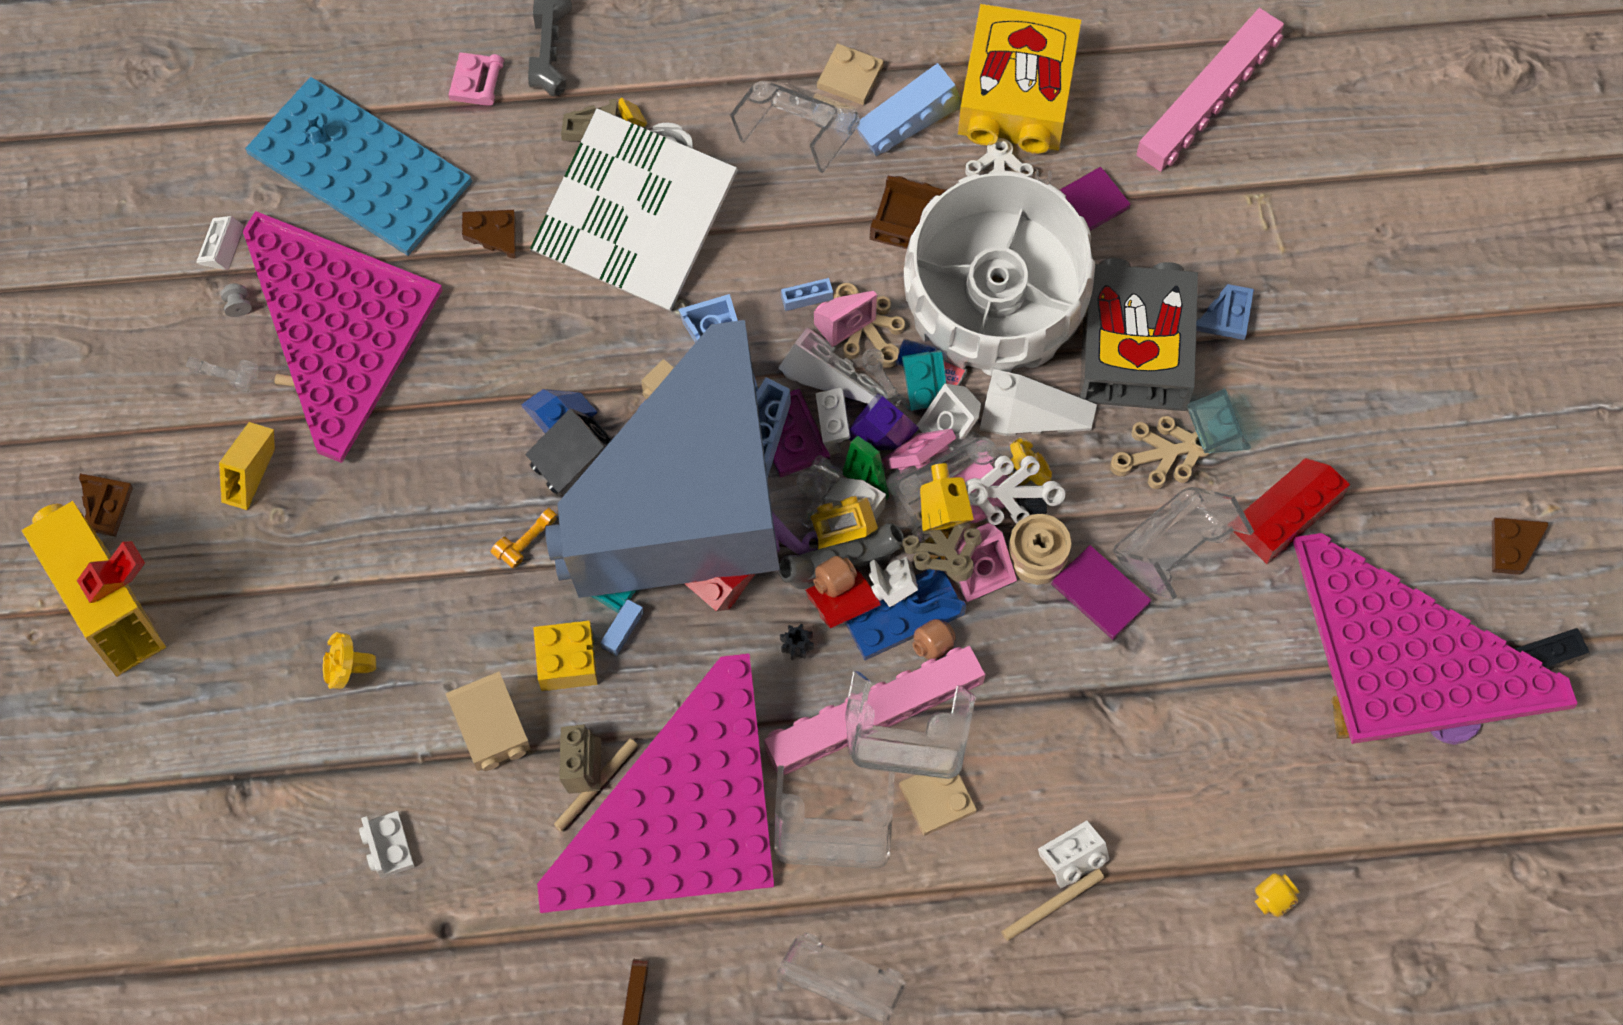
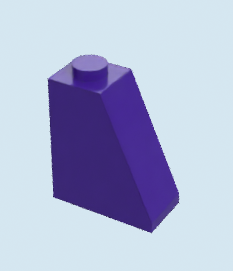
(882, 425)

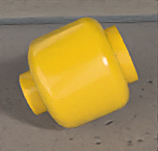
(1276, 895)

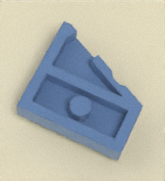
(1228, 313)

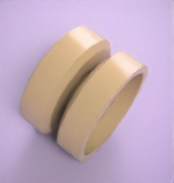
(1039, 548)

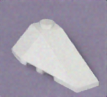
(816, 365)
(1024, 406)

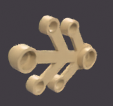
(870, 330)
(1165, 450)

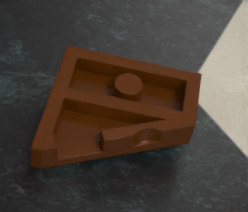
(491, 229)
(104, 502)
(1514, 543)

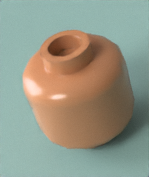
(835, 576)
(934, 639)

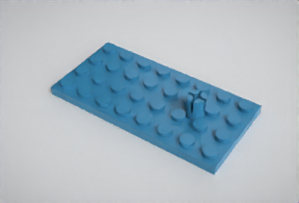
(359, 165)

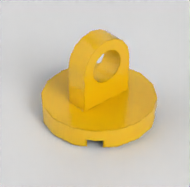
(1022, 448)
(343, 661)

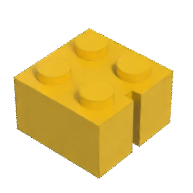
(564, 656)

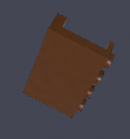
(901, 210)

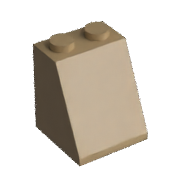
(488, 722)

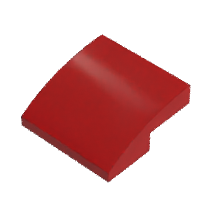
(846, 605)

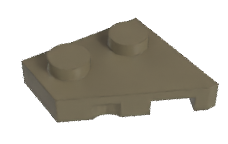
(577, 122)

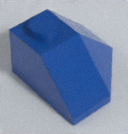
(550, 405)

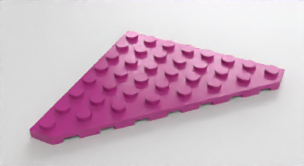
(338, 324)
(1407, 660)
(684, 812)

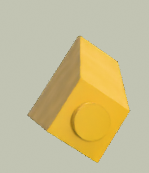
(245, 465)

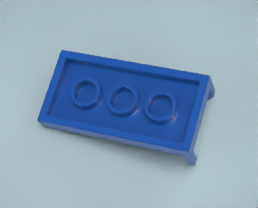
(891, 626)

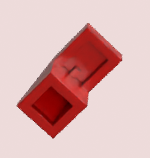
(107, 576)

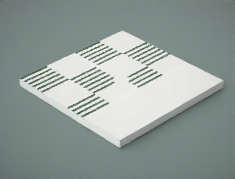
(634, 209)

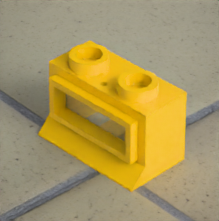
(843, 522)

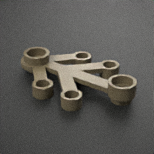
(957, 566)

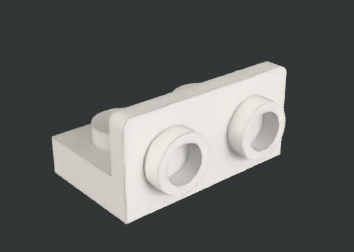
(833, 419)
(894, 582)
(387, 845)
(1074, 854)

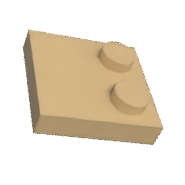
(850, 74)
(937, 801)

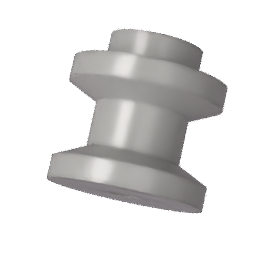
(235, 295)

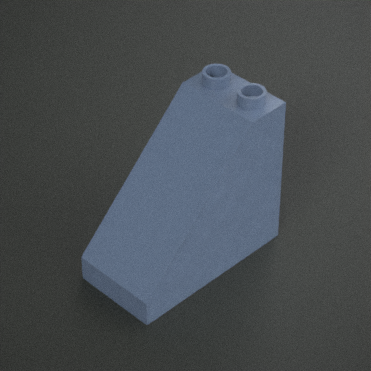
(678, 485)

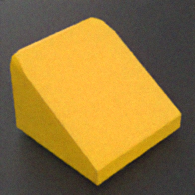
(631, 113)

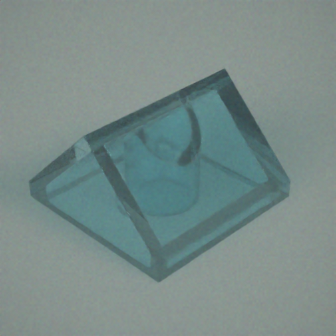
(1218, 423)

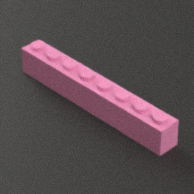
(1210, 89)
(892, 703)

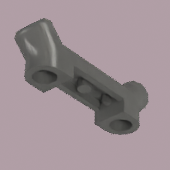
(541, 69)
(879, 545)

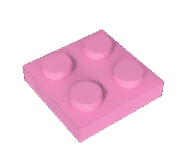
(919, 449)

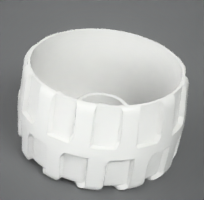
(1006, 230)

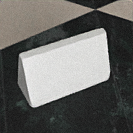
(220, 242)

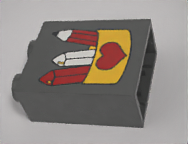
(1140, 336)

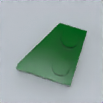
(865, 464)

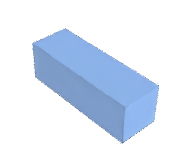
(807, 294)
(621, 627)

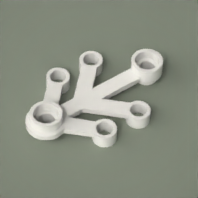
(999, 159)
(1008, 490)

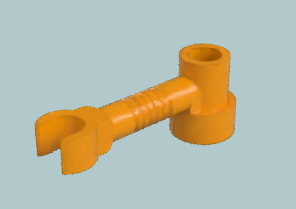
(510, 552)

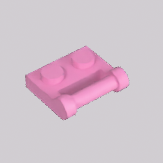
(468, 77)

